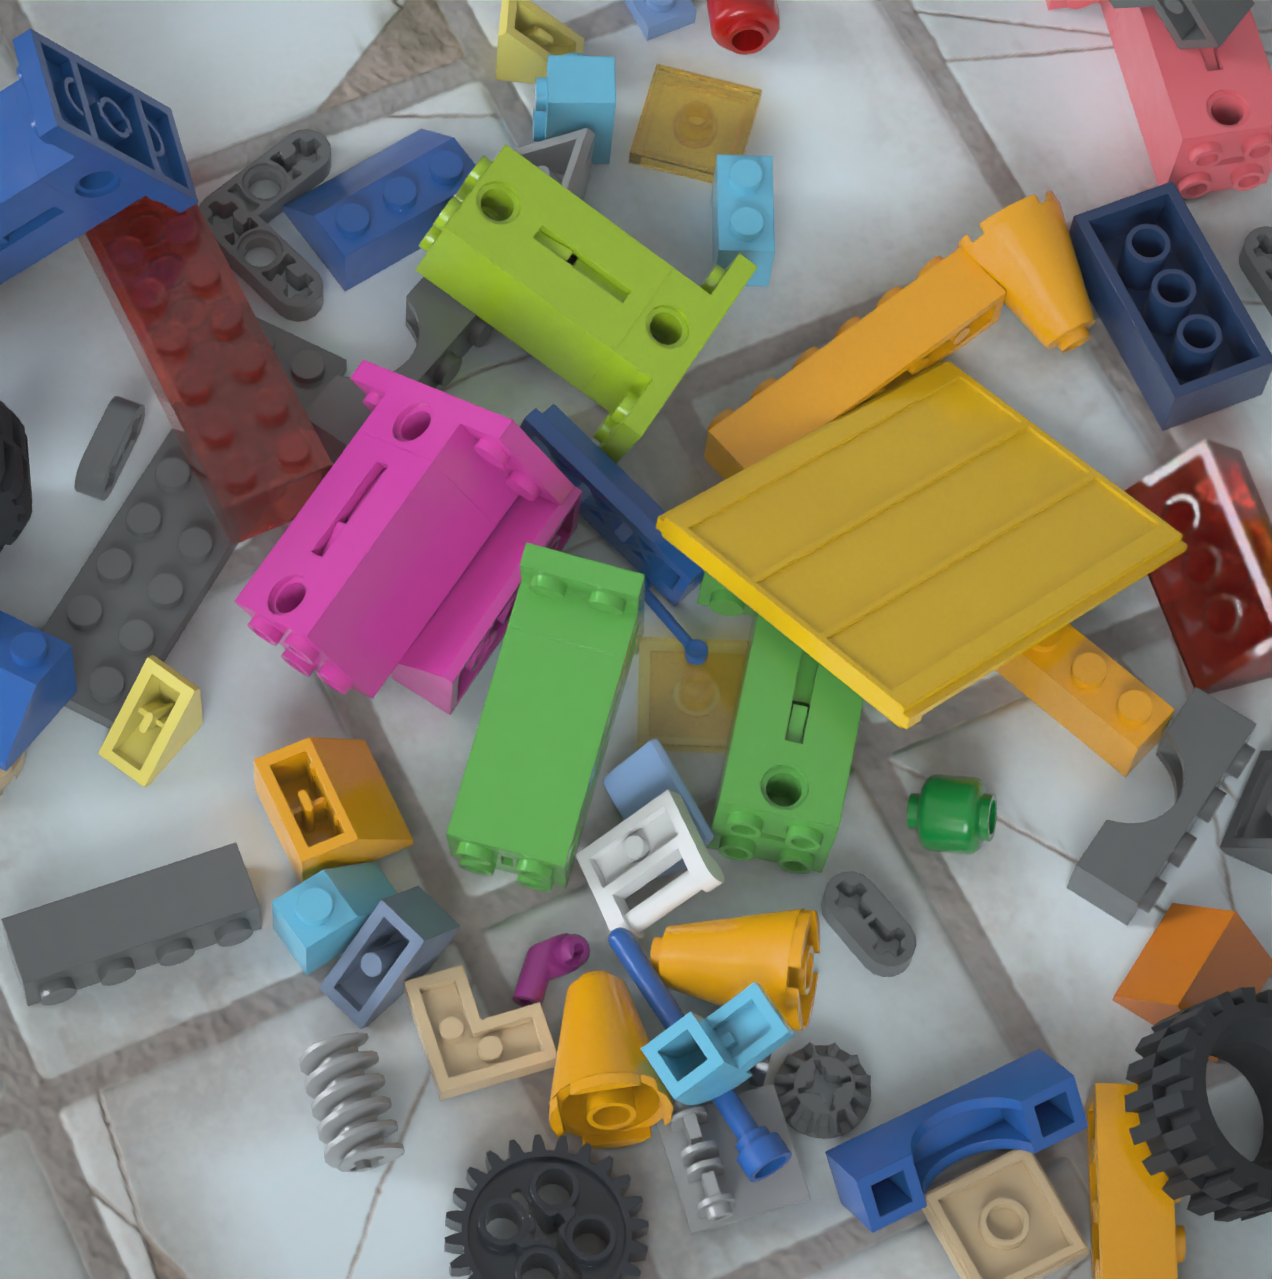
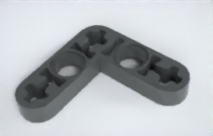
(253, 214)

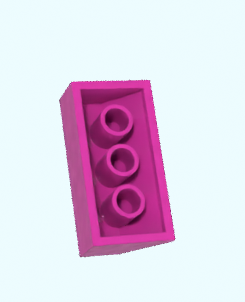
(480, 604)

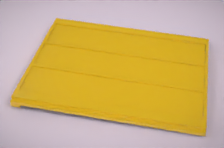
(921, 540)

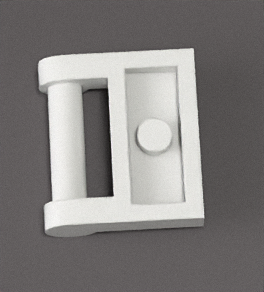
(641, 851)

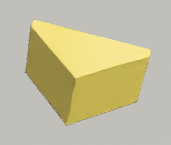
(526, 40)
(153, 722)

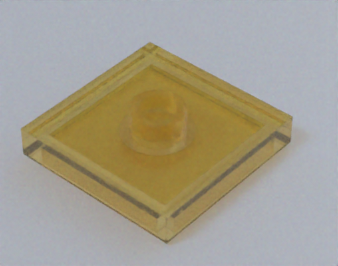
(691, 121)
(684, 702)

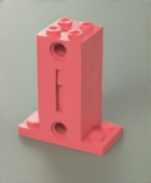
(1196, 108)

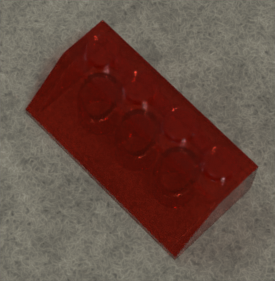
(1222, 584)

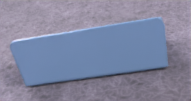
(643, 779)

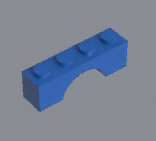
(1013, 1107)

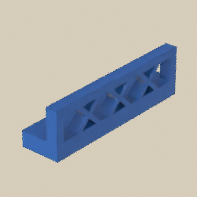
(614, 504)

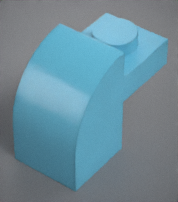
(714, 1054)

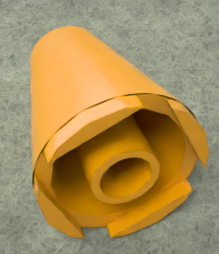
(1036, 264)
(729, 954)
(600, 1075)

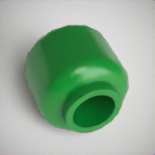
(953, 814)

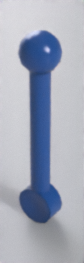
(695, 650)

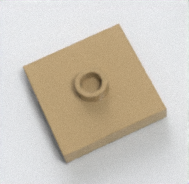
(1004, 1221)

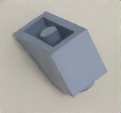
(392, 946)

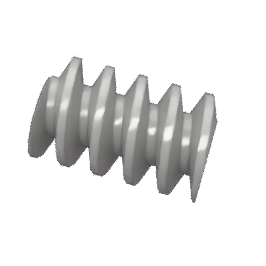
(345, 1103)

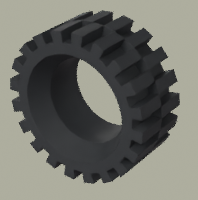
(1177, 1110)

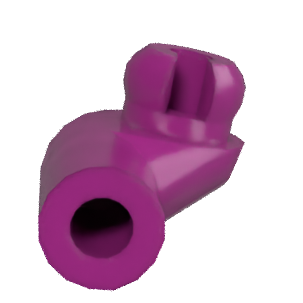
(547, 962)

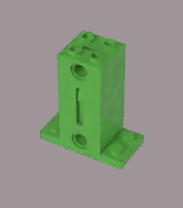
(547, 718)
(784, 750)

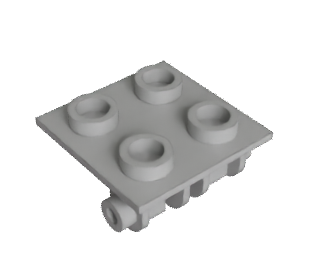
(706, 1169)

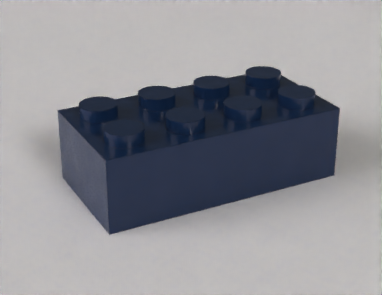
(1169, 306)

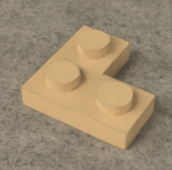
(469, 1050)

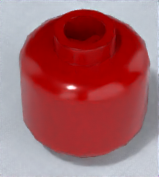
(743, 24)

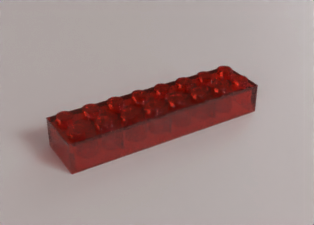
(209, 365)

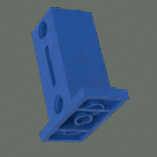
(77, 152)

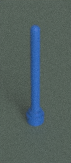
(758, 1149)

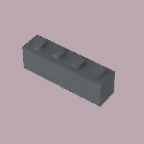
(132, 925)

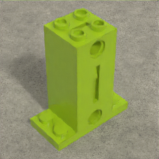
(575, 291)

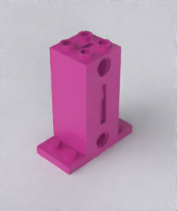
(391, 530)

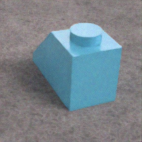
(328, 911)

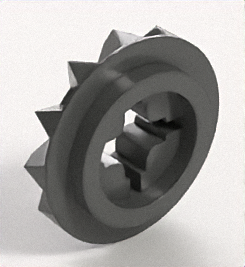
(807, 1111)

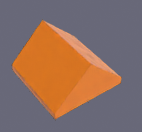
(1192, 959)

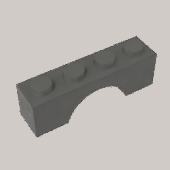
(443, 335)
(1127, 859)

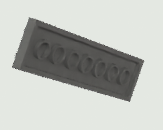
(158, 558)

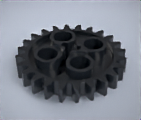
(593, 1207)

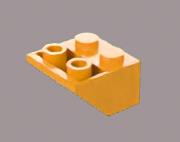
(329, 804)

